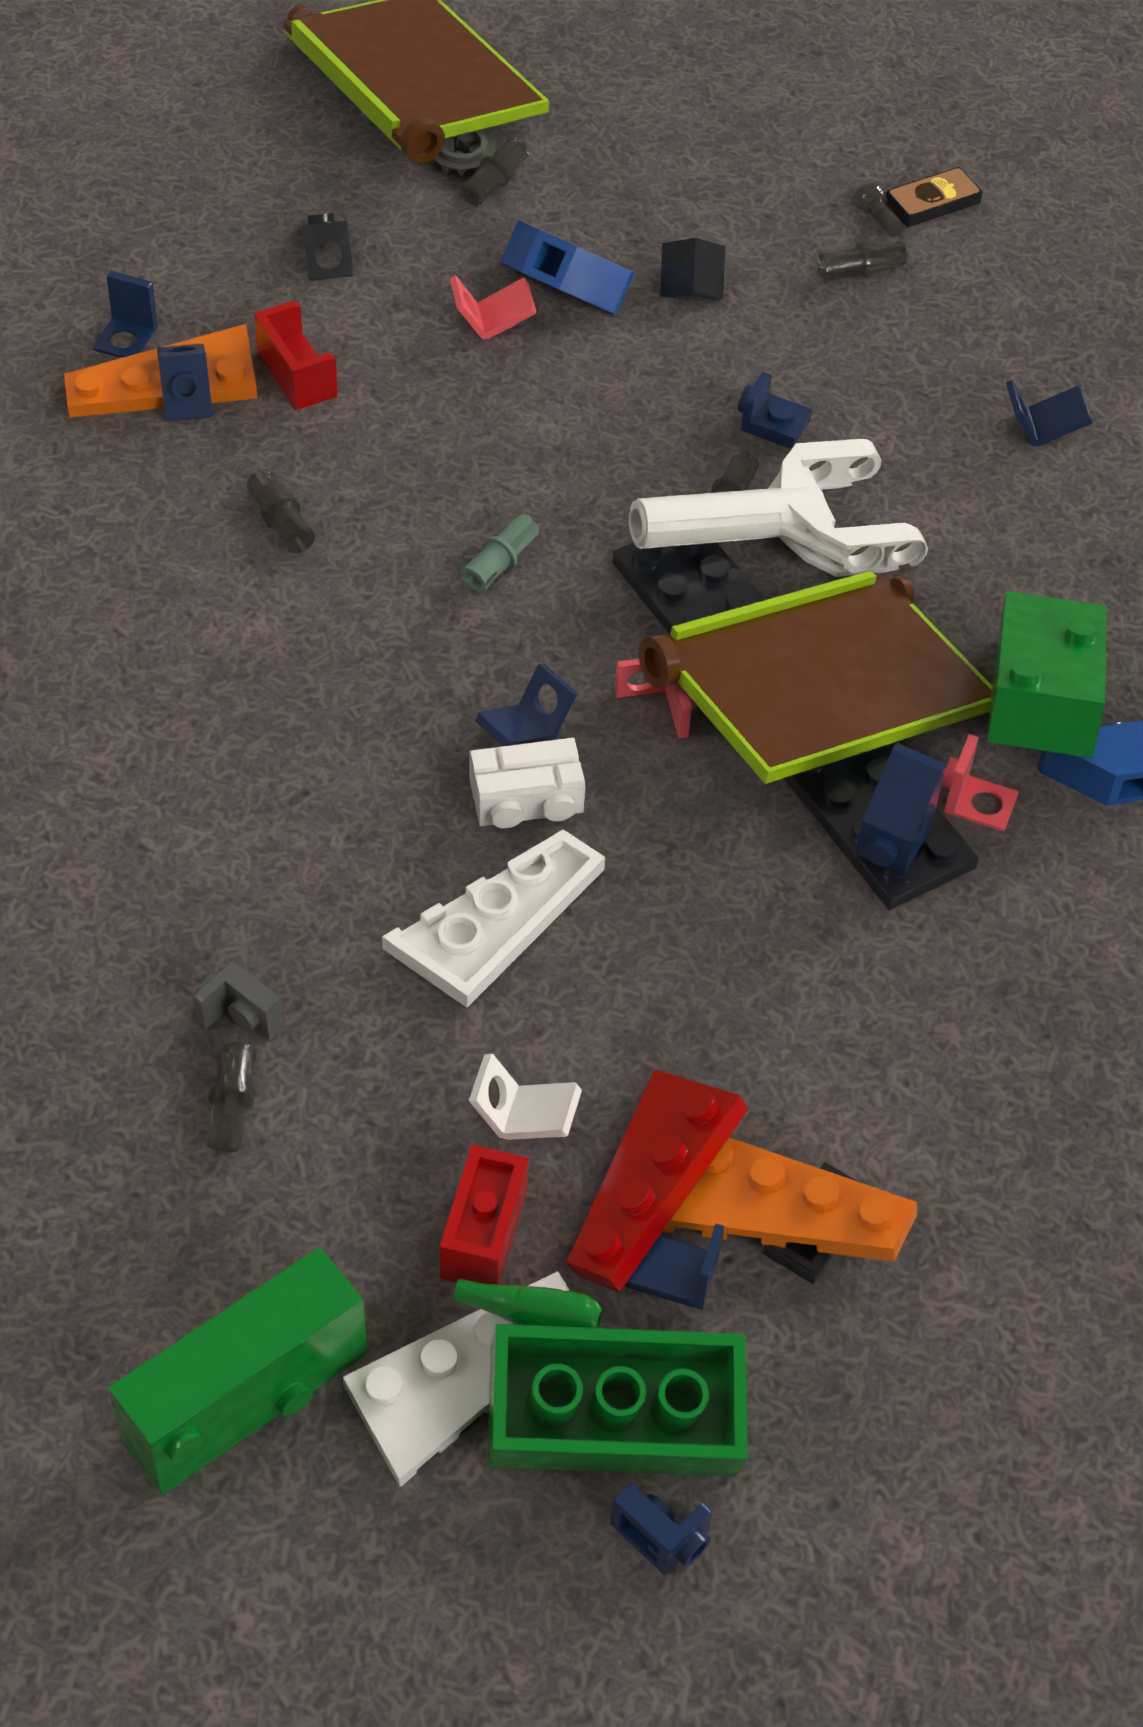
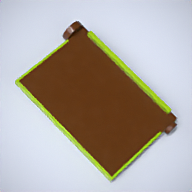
(414, 71)
(819, 673)

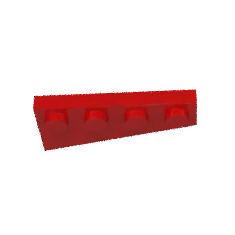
(657, 1165)

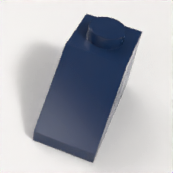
(901, 809)

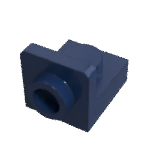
(771, 415)
(652, 1531)

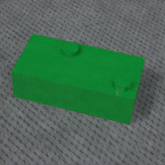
(1049, 674)
(240, 1370)
(617, 1400)

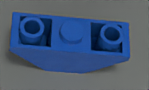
(567, 267)
(1112, 773)

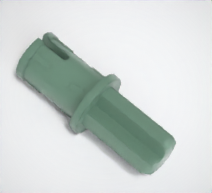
(499, 553)

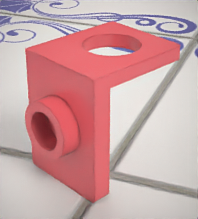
(496, 311)
(679, 701)
(965, 787)

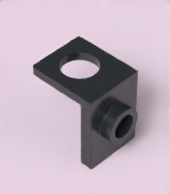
(322, 229)

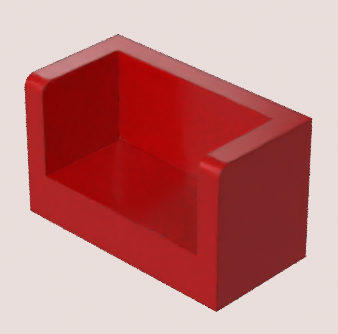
(291, 359)
(484, 1216)

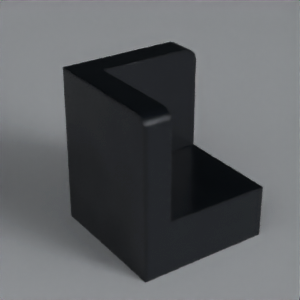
(692, 269)

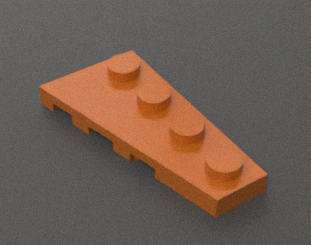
(135, 380)
(794, 1202)

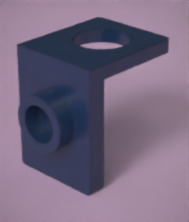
(131, 311)
(185, 382)
(1052, 416)
(527, 720)
(678, 1270)

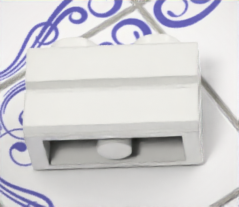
(527, 782)

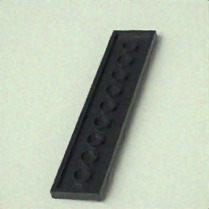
(703, 581)

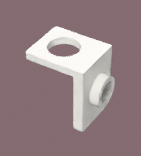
(524, 1109)

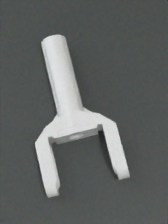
(788, 510)

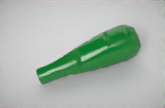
(531, 1304)

